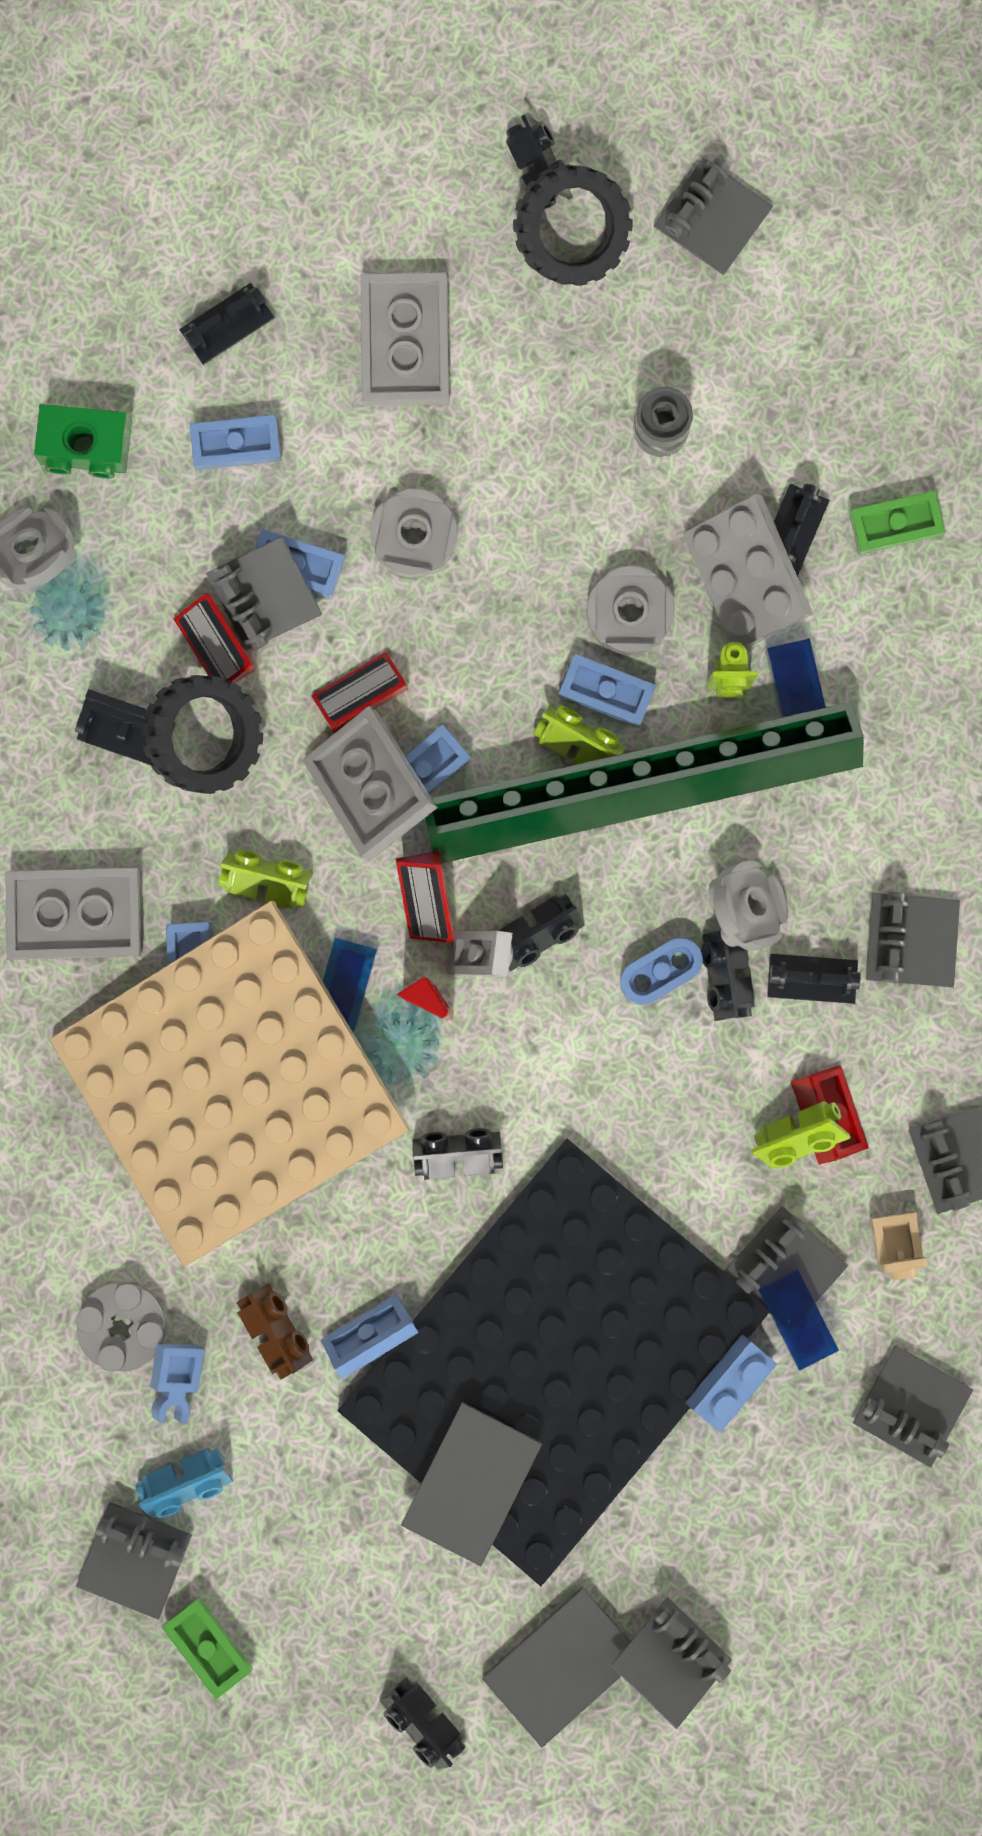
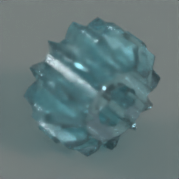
(53, 623)
(395, 1035)

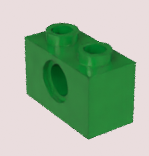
(62, 425)

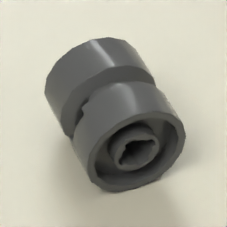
(662, 421)

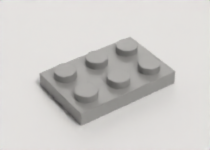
(404, 339)
(748, 572)
(369, 784)
(73, 913)

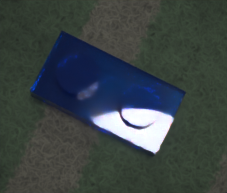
(795, 678)
(348, 977)
(798, 1320)

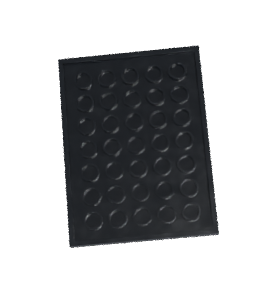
(571, 1327)

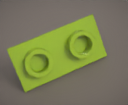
(731, 672)
(567, 729)
(248, 872)
(782, 1144)

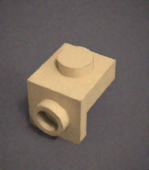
(898, 1245)

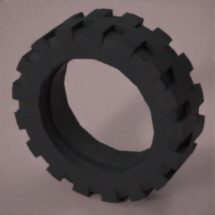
(616, 219)
(245, 735)

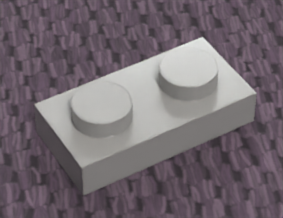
(481, 954)

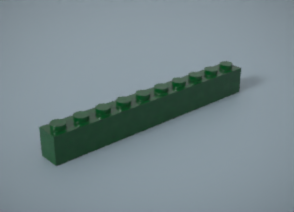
(646, 782)

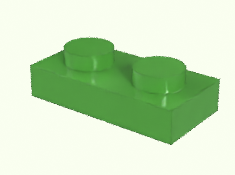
(897, 522)
(207, 1648)

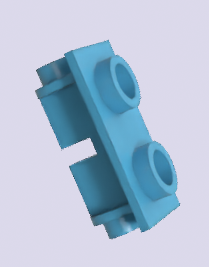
(200, 1480)

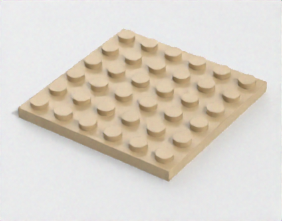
(229, 1084)

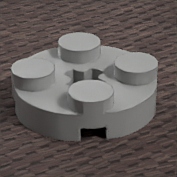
(399, 513)
(49, 557)
(648, 593)
(738, 923)
(115, 1352)

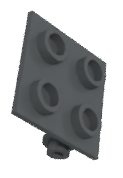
(713, 215)
(264, 593)
(912, 939)
(951, 1159)
(782, 1248)
(913, 1406)
(133, 1560)
(672, 1663)

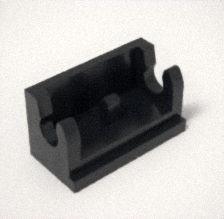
(113, 726)

